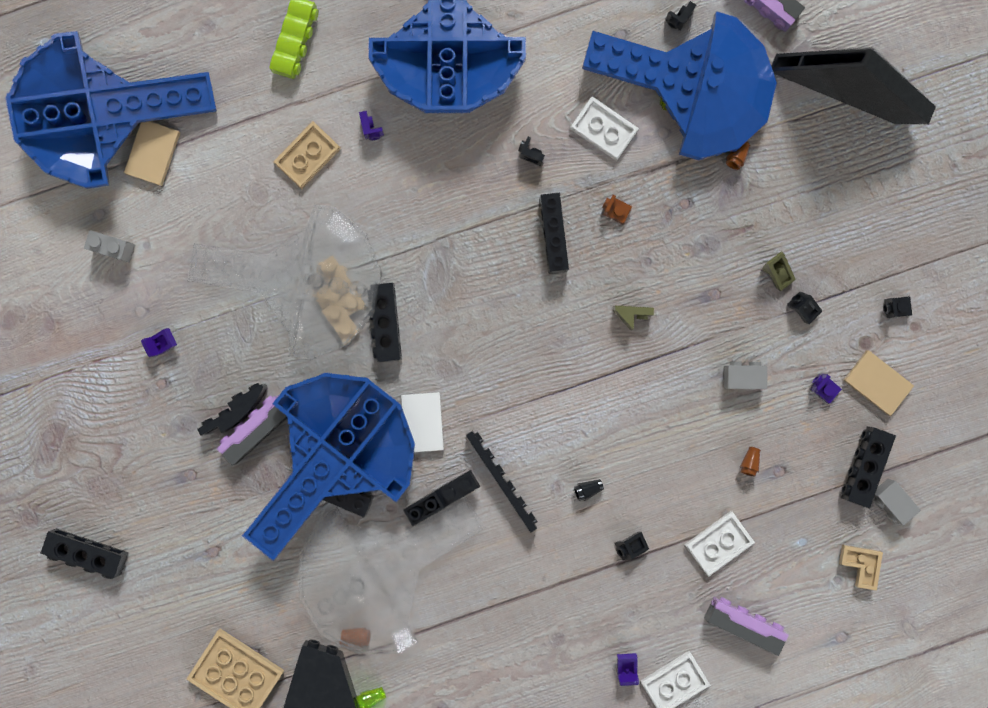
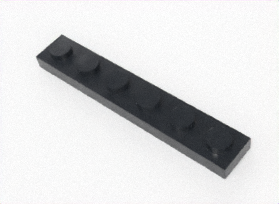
(507, 487)

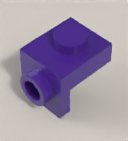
(159, 343)
(627, 669)

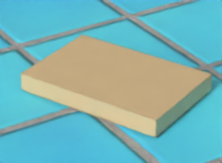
(152, 152)
(307, 155)
(878, 383)

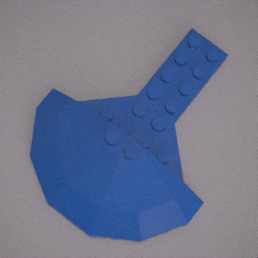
(447, 59)
(711, 85)
(79, 113)
(342, 441)

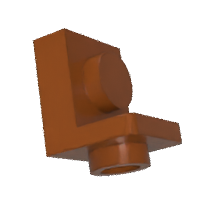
(616, 209)

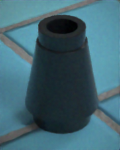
(588, 489)

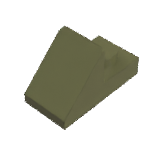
(779, 271)
(627, 314)

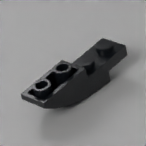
(240, 408)
(441, 497)

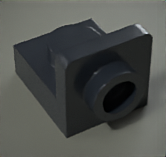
(679, 20)
(531, 155)
(805, 307)
(897, 307)
(631, 546)

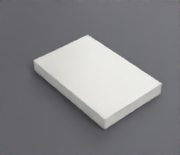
(604, 128)
(424, 420)
(719, 543)
(675, 682)

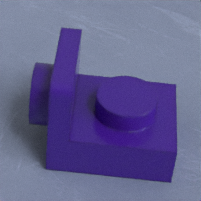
(367, 123)
(825, 388)

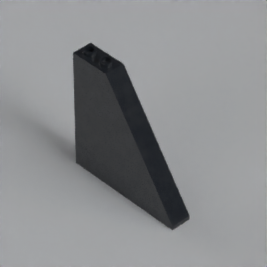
(859, 80)
(321, 679)

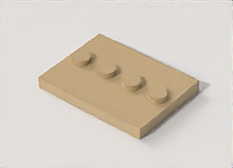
(234, 673)

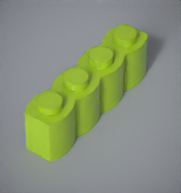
(293, 37)

